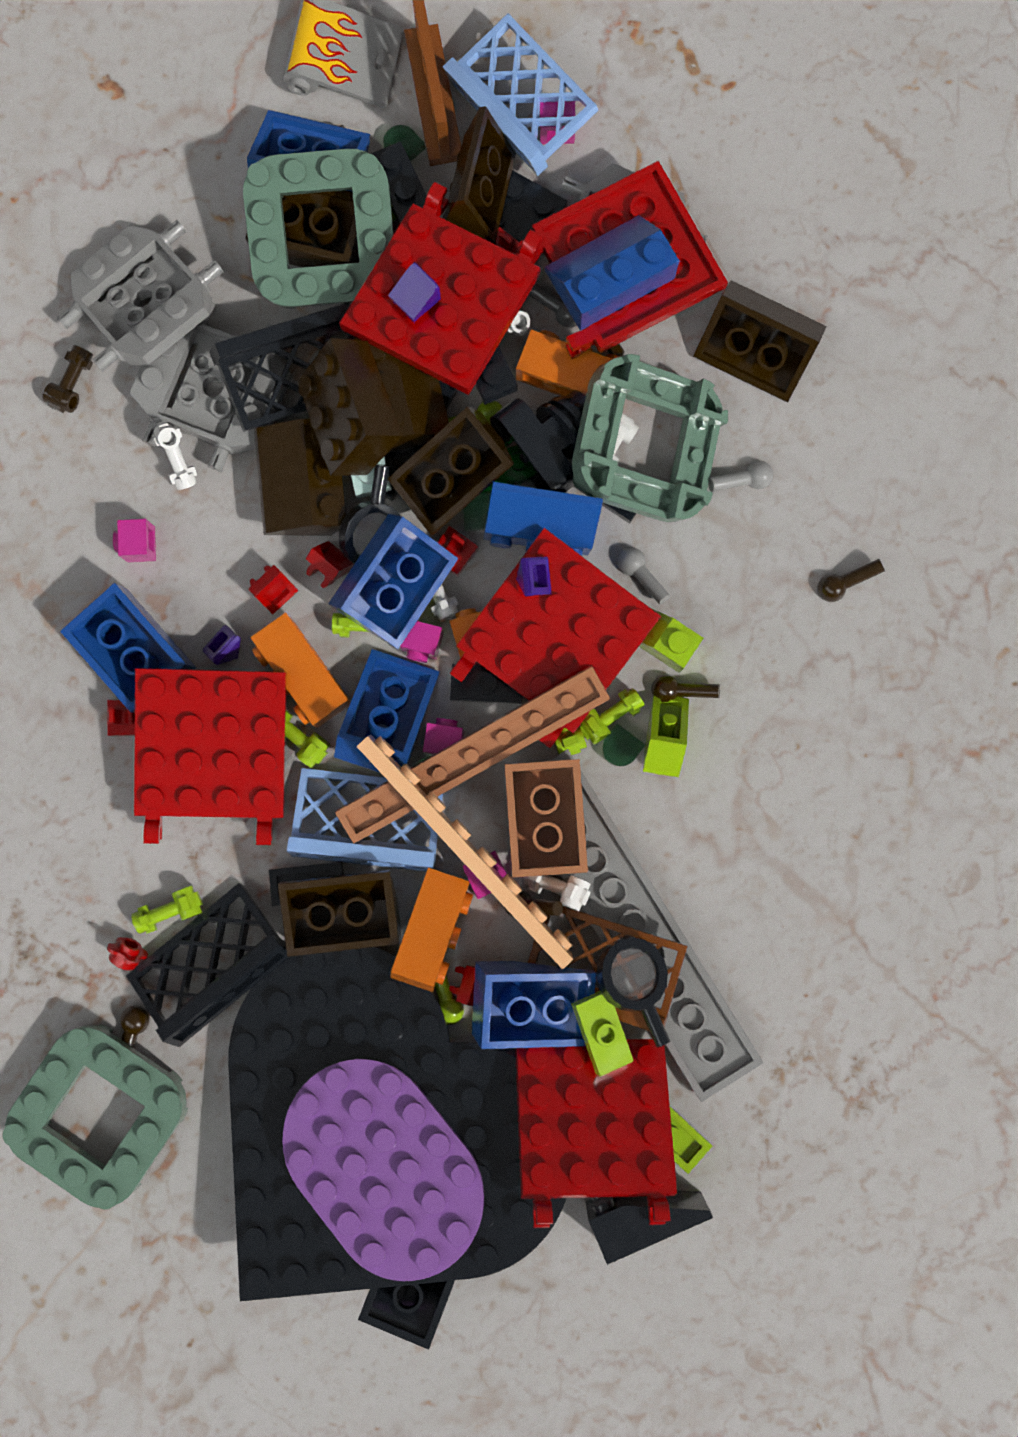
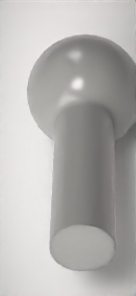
(757, 475)
(632, 563)

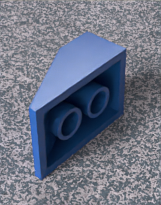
(386, 704)
(528, 1004)

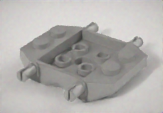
(136, 332)
(195, 412)

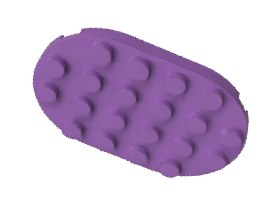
(383, 1169)

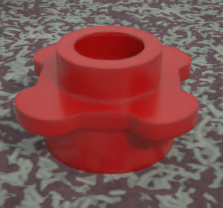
(126, 953)

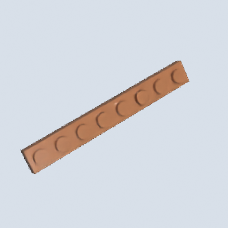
(478, 751)

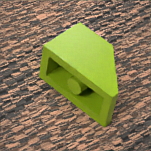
(671, 642)
(666, 737)

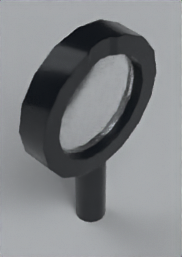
(365, 518)
(633, 979)

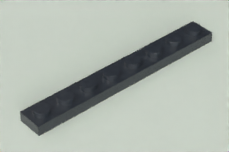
(406, 190)

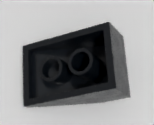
(624, 1227)
(407, 1310)

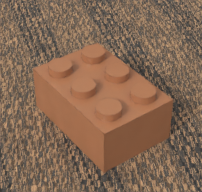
(546, 818)

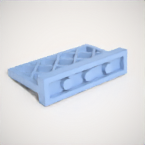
(478, 94)
(342, 849)

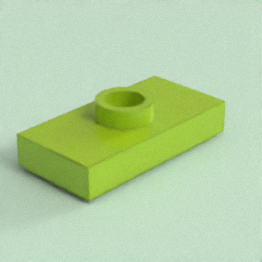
(602, 1033)

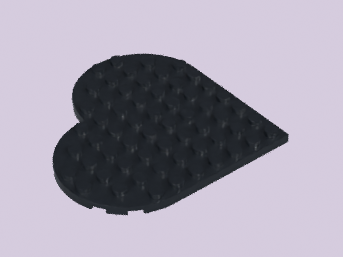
(340, 1010)

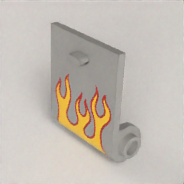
(339, 51)

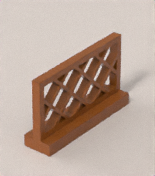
(432, 89)
(633, 1018)

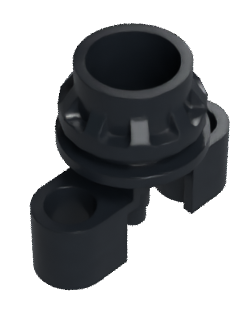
(544, 437)

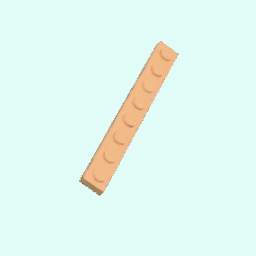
(478, 861)

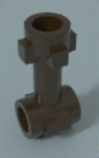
(62, 396)

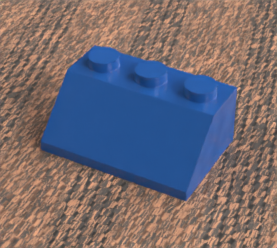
(293, 134)
(613, 270)
(521, 513)
(393, 580)
(118, 637)

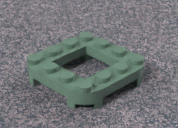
(305, 174)
(598, 431)
(63, 1161)

